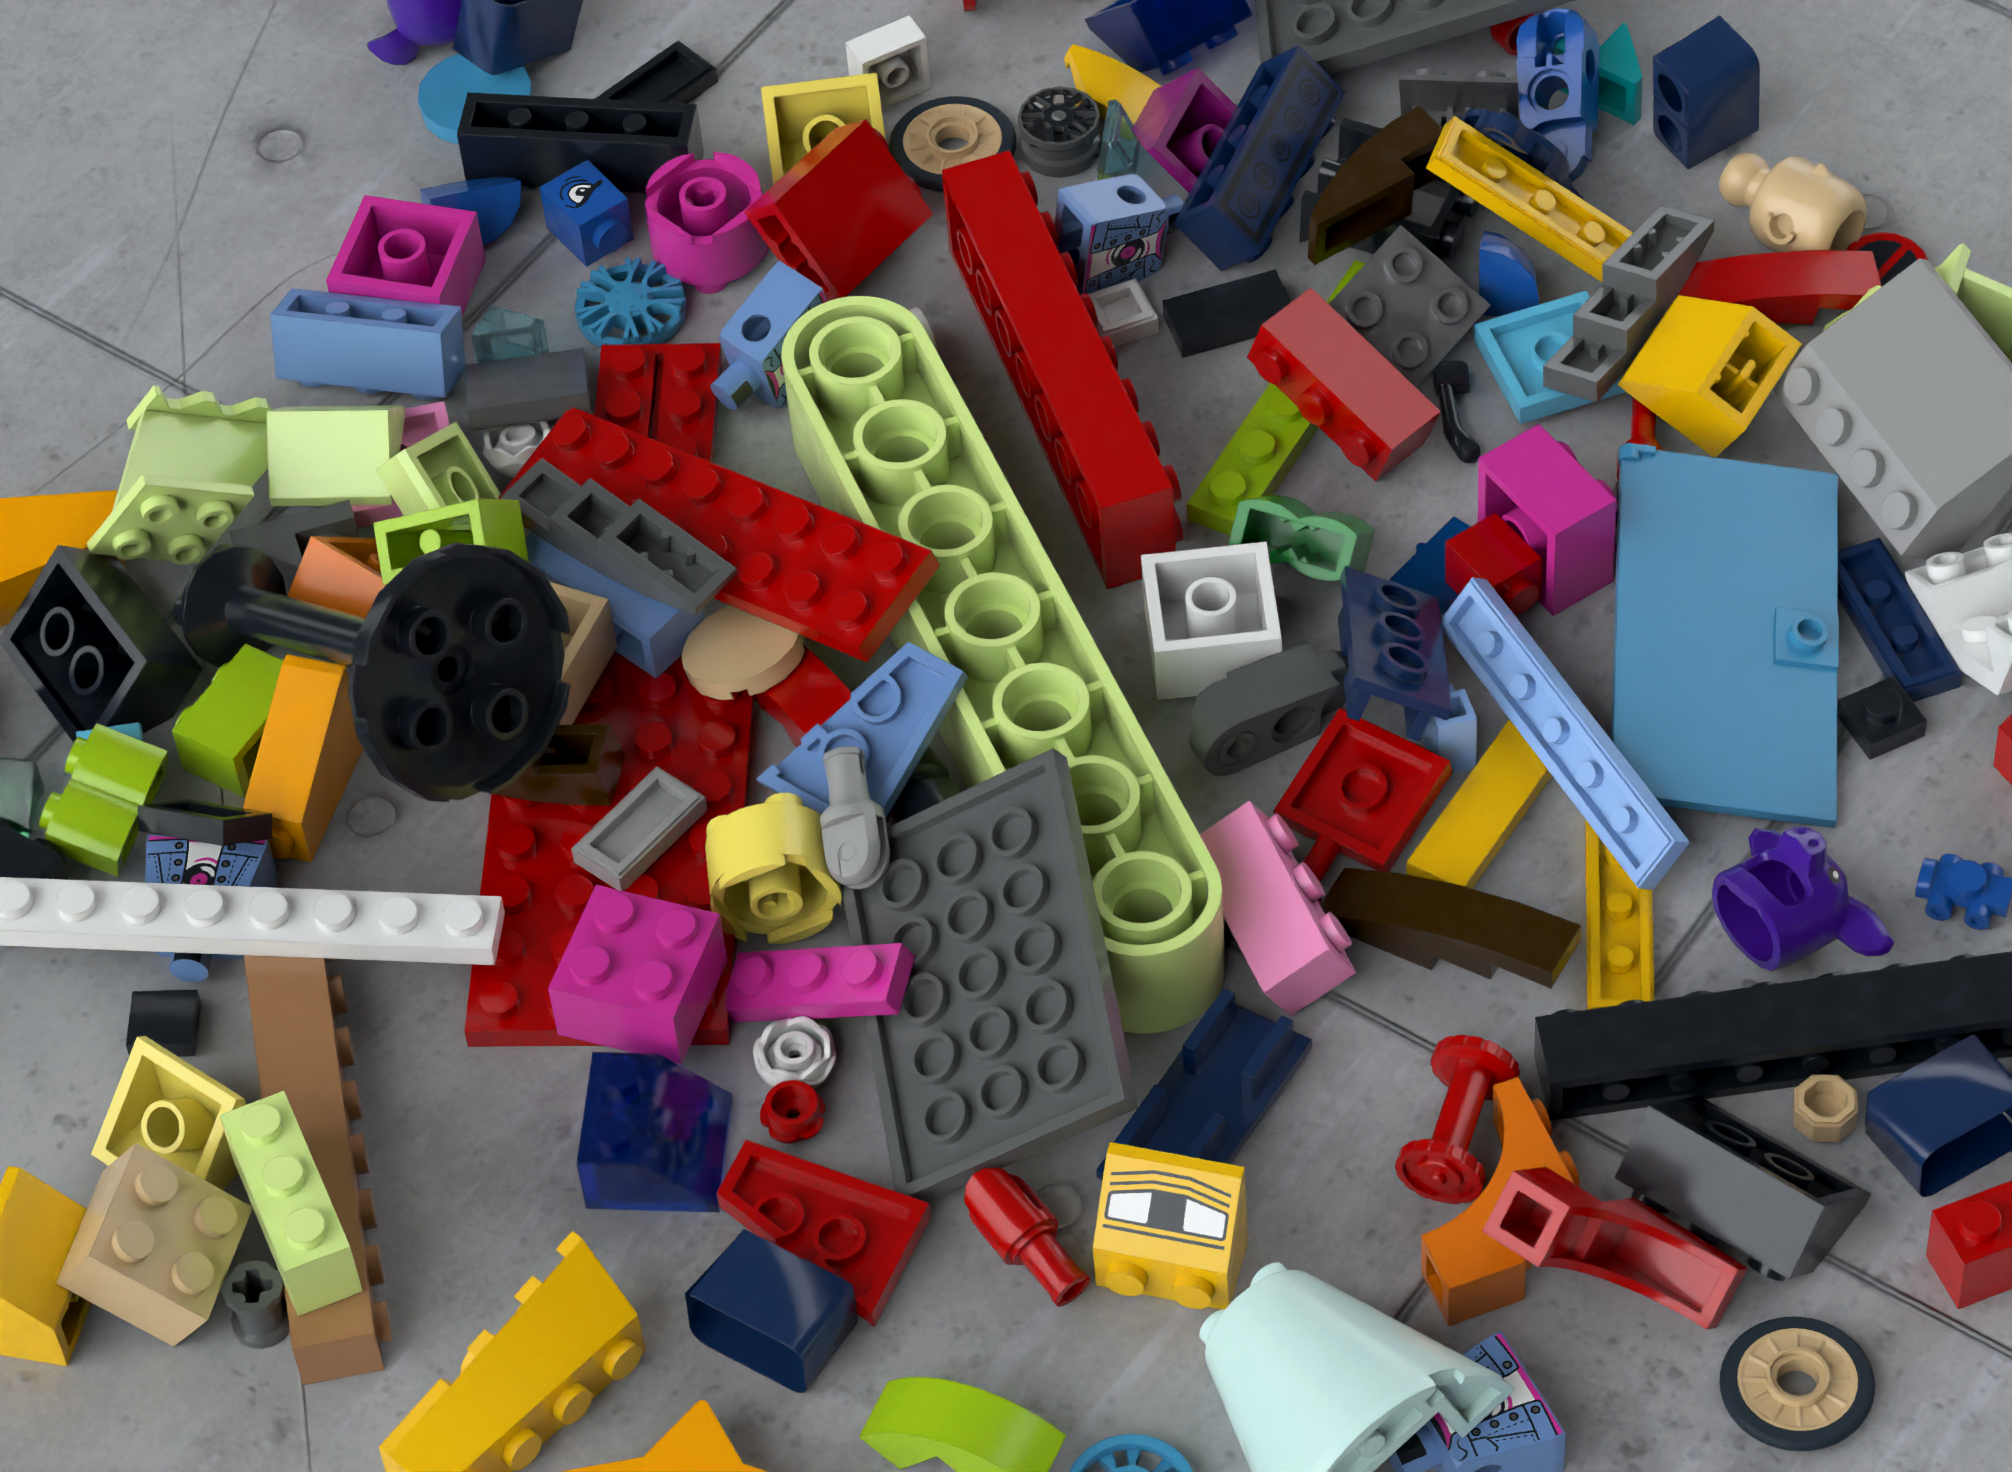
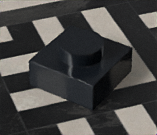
(1881, 717)

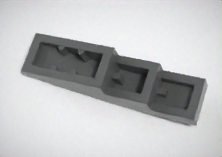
(1634, 296)
(620, 540)

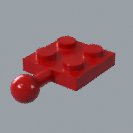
(1361, 794)

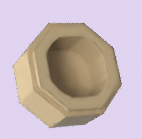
(1825, 1108)

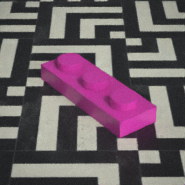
(819, 982)

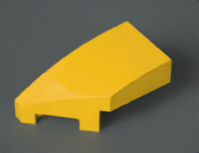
(1109, 80)

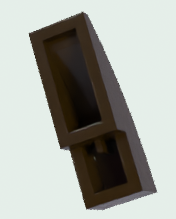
(1374, 185)
(576, 769)

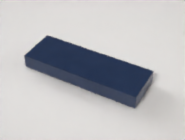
(1893, 622)

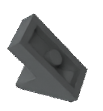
(288, 536)

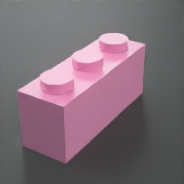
(1276, 909)

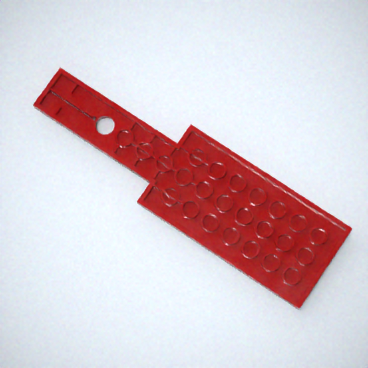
(656, 724)

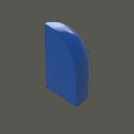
(492, 198)
(1505, 276)

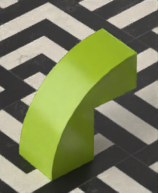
(960, 1426)

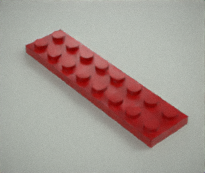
(791, 556)

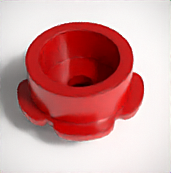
(788, 1099)

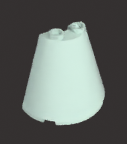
(1332, 1380)

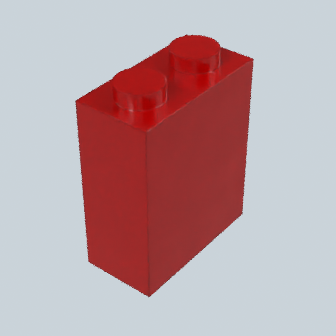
(840, 209)

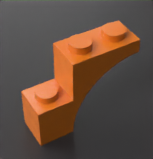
(1458, 1260)

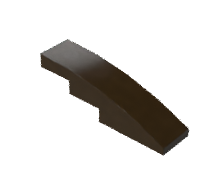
(1451, 922)

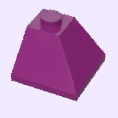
(1184, 125)

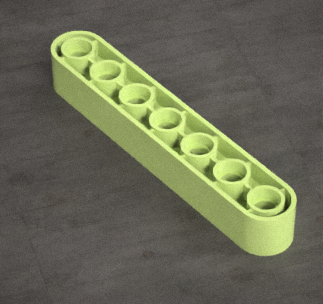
(904, 455)

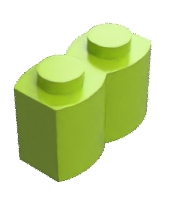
(99, 806)

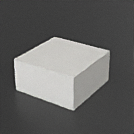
(896, 55)

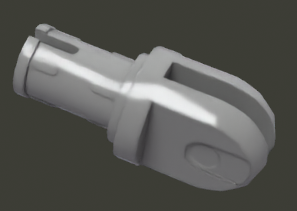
(852, 824)

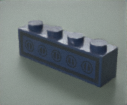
(1260, 159)

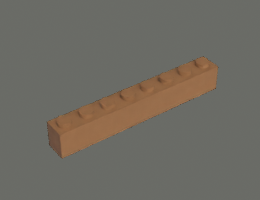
(305, 1056)

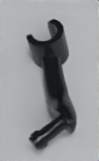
(1449, 380)

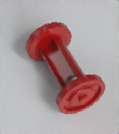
(1441, 1165)

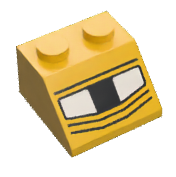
(1170, 1227)

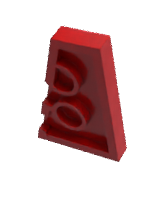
(827, 1219)

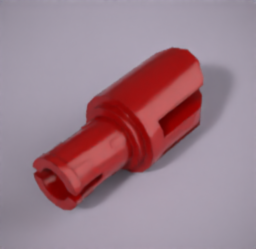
(1023, 1231)

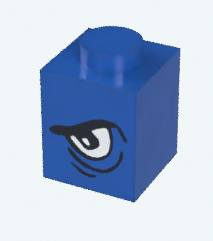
(586, 213)

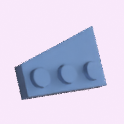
(887, 717)

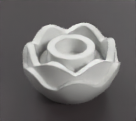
(511, 446)
(795, 1037)

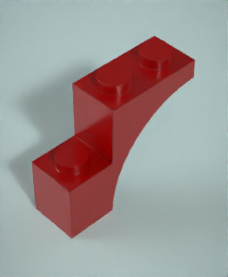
(1616, 1241)

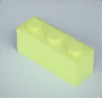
(291, 1203)

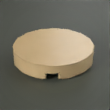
(739, 653)

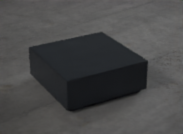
(165, 1018)

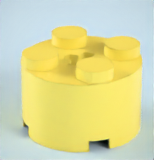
(770, 871)

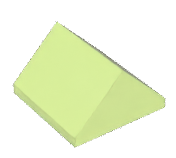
(331, 453)
(437, 473)

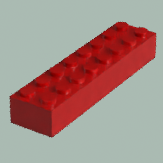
(1061, 366)

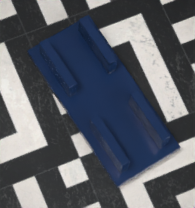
(1393, 649)
(1217, 1085)

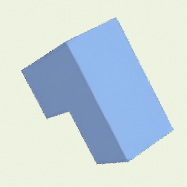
(1454, 737)

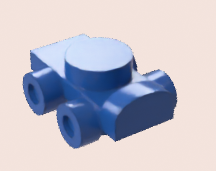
(1964, 884)

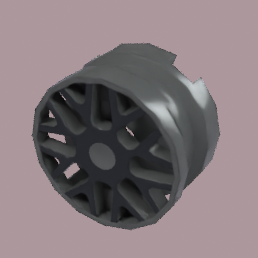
(1059, 136)

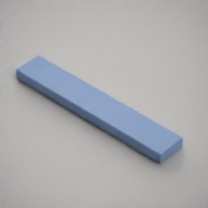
(1563, 734)

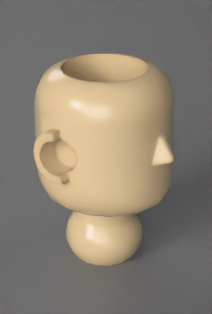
(1794, 203)

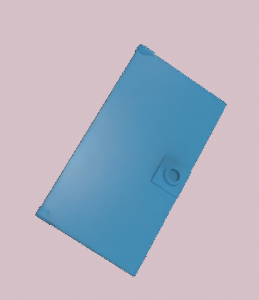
(1727, 634)

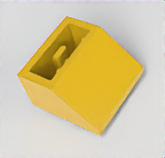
(1709, 369)
(36, 1234)

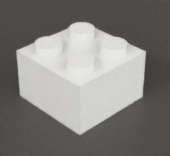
(1208, 614)

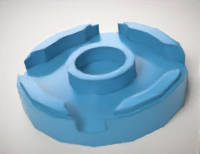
(446, 88)

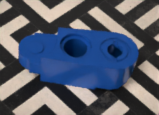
(1544, 73)

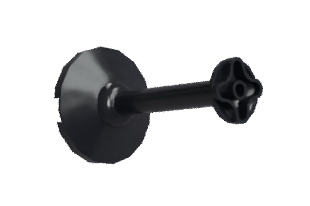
(447, 669)

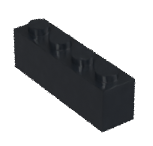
(549, 135)

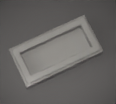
(639, 829)

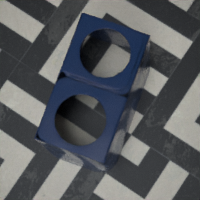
(514, 32)
(1705, 93)
(1943, 1116)
(771, 1311)

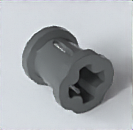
(257, 1303)

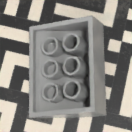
(1910, 411)

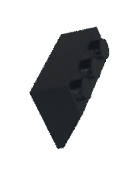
(97, 646)
(1739, 1186)

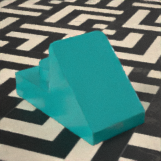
(1618, 76)

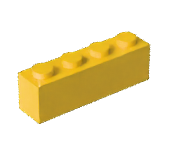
(527, 1378)

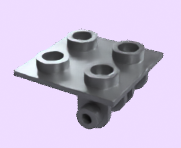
(1452, 95)
(1409, 305)

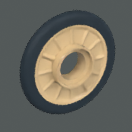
(925, 126)
(1791, 1421)

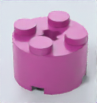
(701, 222)

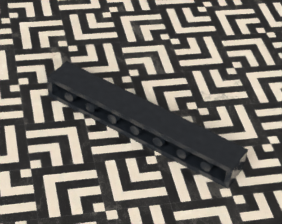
(1770, 1034)

